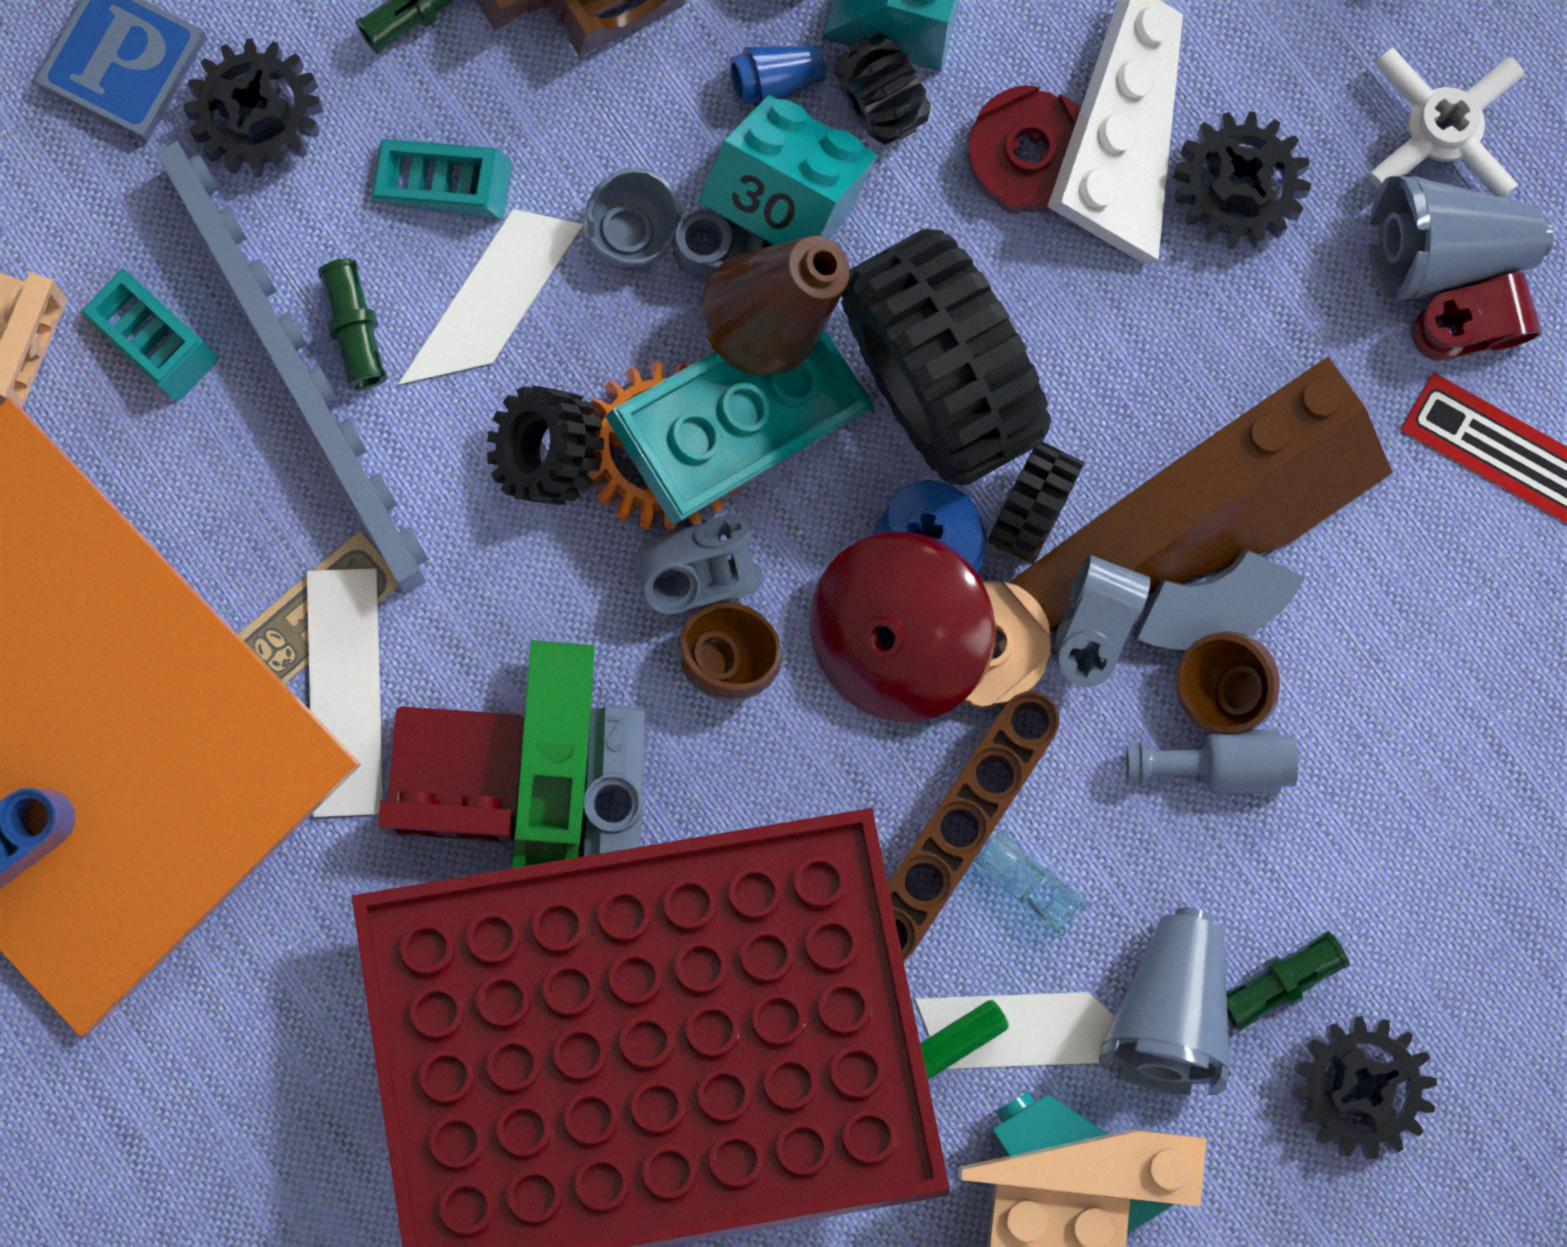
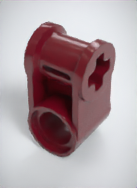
(1486, 317)

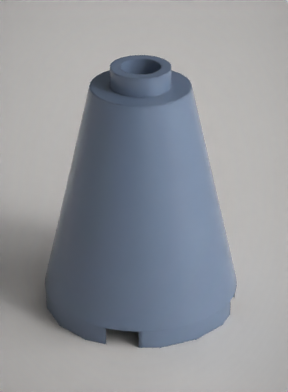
(1450, 237)
(1175, 1010)

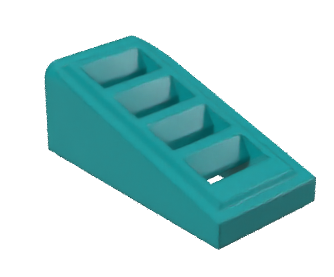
(492, 183)
(180, 359)

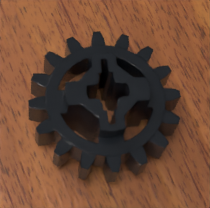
(259, 82)
(1260, 164)
(1378, 1115)

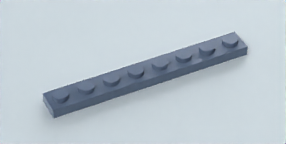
(309, 387)

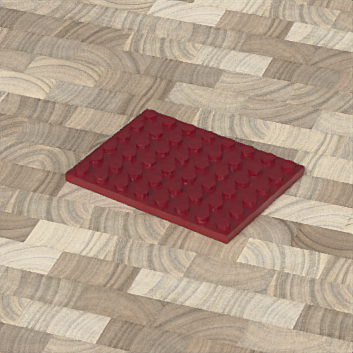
(649, 1043)

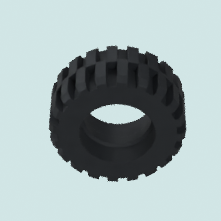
(946, 356)

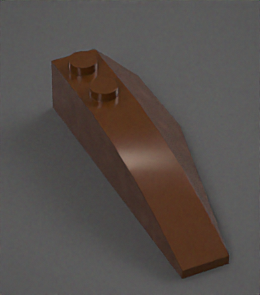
(1239, 489)

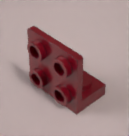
(453, 775)

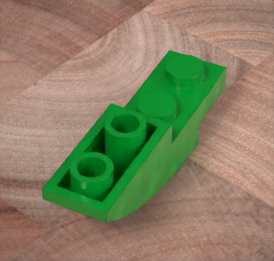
(553, 752)

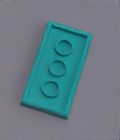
(724, 427)

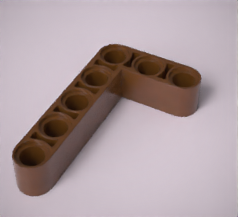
(980, 806)

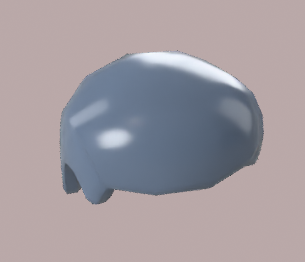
(632, 218)

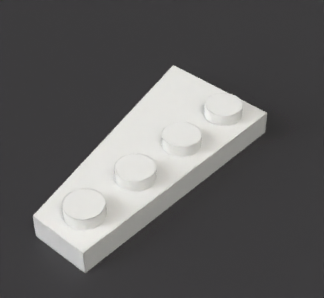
(1122, 137)

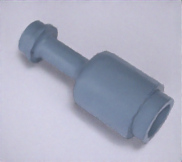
(1229, 763)

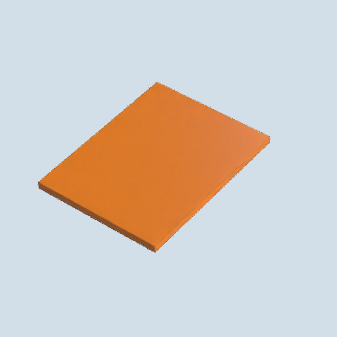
(147, 720)

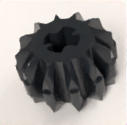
(882, 88)

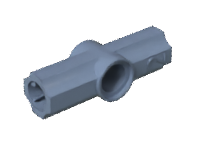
(614, 764)

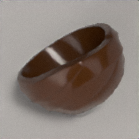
(729, 652)
(1228, 683)

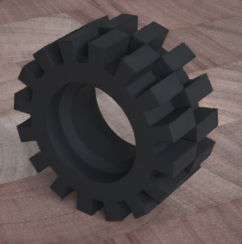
(569, 449)
(1035, 502)

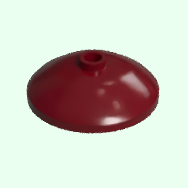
(930, 604)

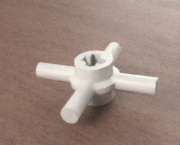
(1444, 104)

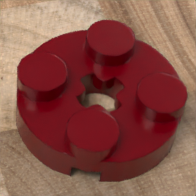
(994, 140)

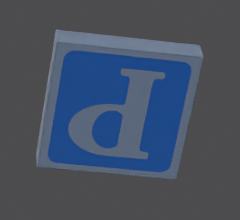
(121, 62)

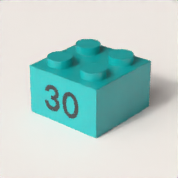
(787, 174)

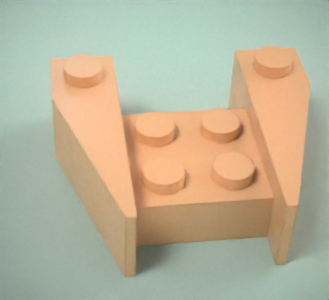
(1084, 1187)

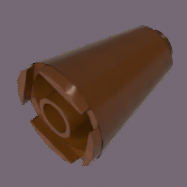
(774, 303)

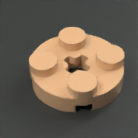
(1023, 648)

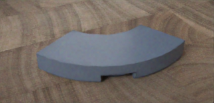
(1233, 601)

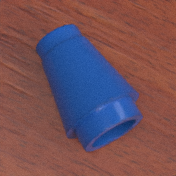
(775, 71)

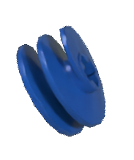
(939, 512)

